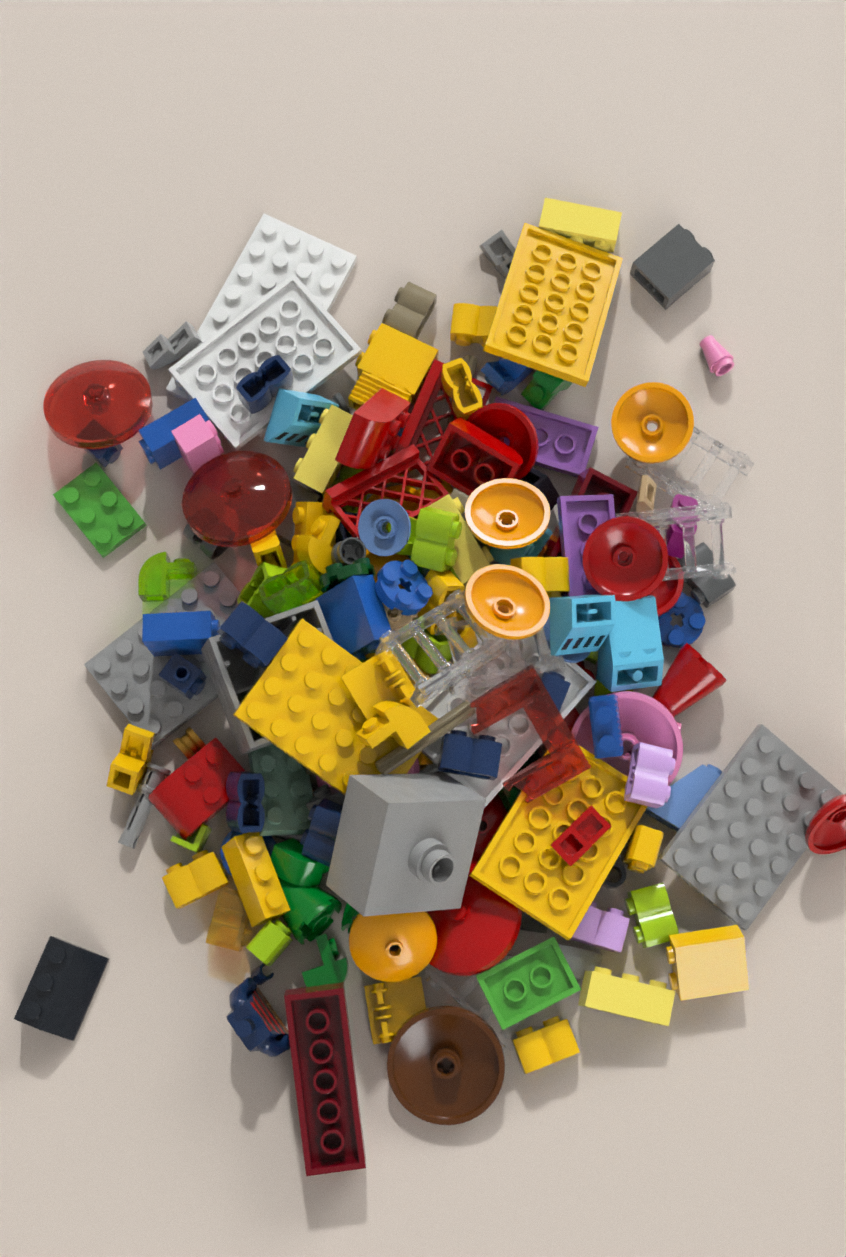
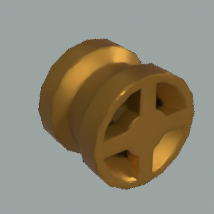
(189, 743)

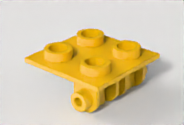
(378, 681)
(391, 1005)

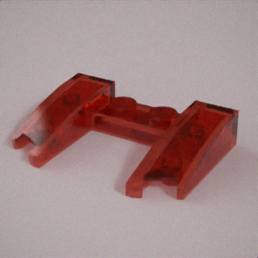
(564, 756)

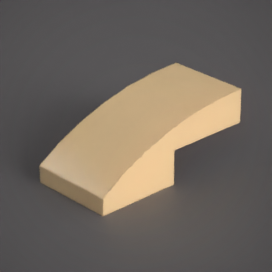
(646, 494)

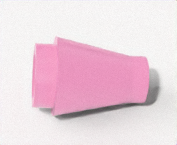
(717, 357)

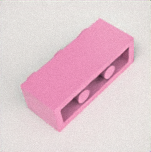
(197, 442)

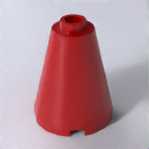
(687, 681)

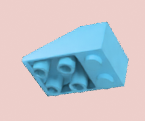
(633, 649)

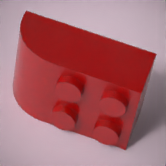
(373, 430)
(472, 457)
(196, 789)

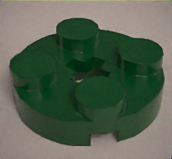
(338, 573)

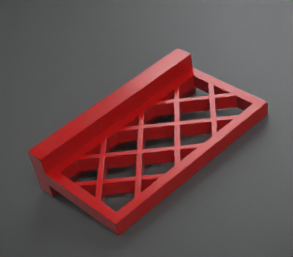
(424, 407)
(378, 476)

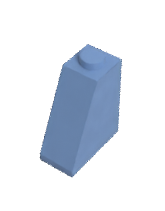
(685, 796)

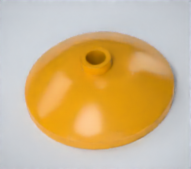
(658, 405)
(508, 503)
(507, 601)
(374, 935)

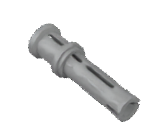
(142, 807)

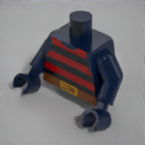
(255, 1018)

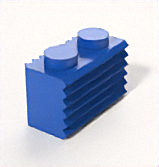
(605, 726)

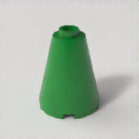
(309, 910)

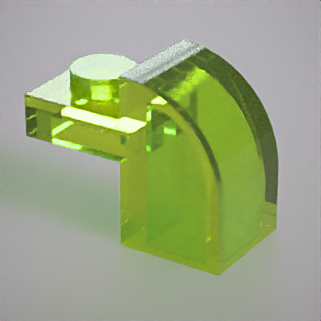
(157, 573)

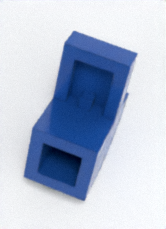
(505, 374)

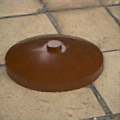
(446, 1065)

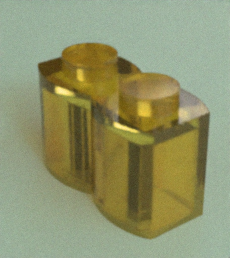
(229, 922)

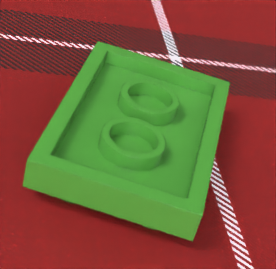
(99, 510)
(528, 983)

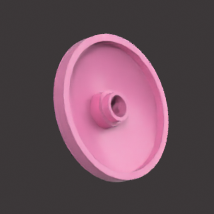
(641, 721)

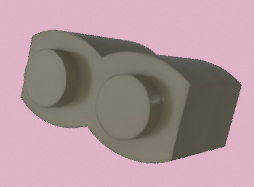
(411, 310)

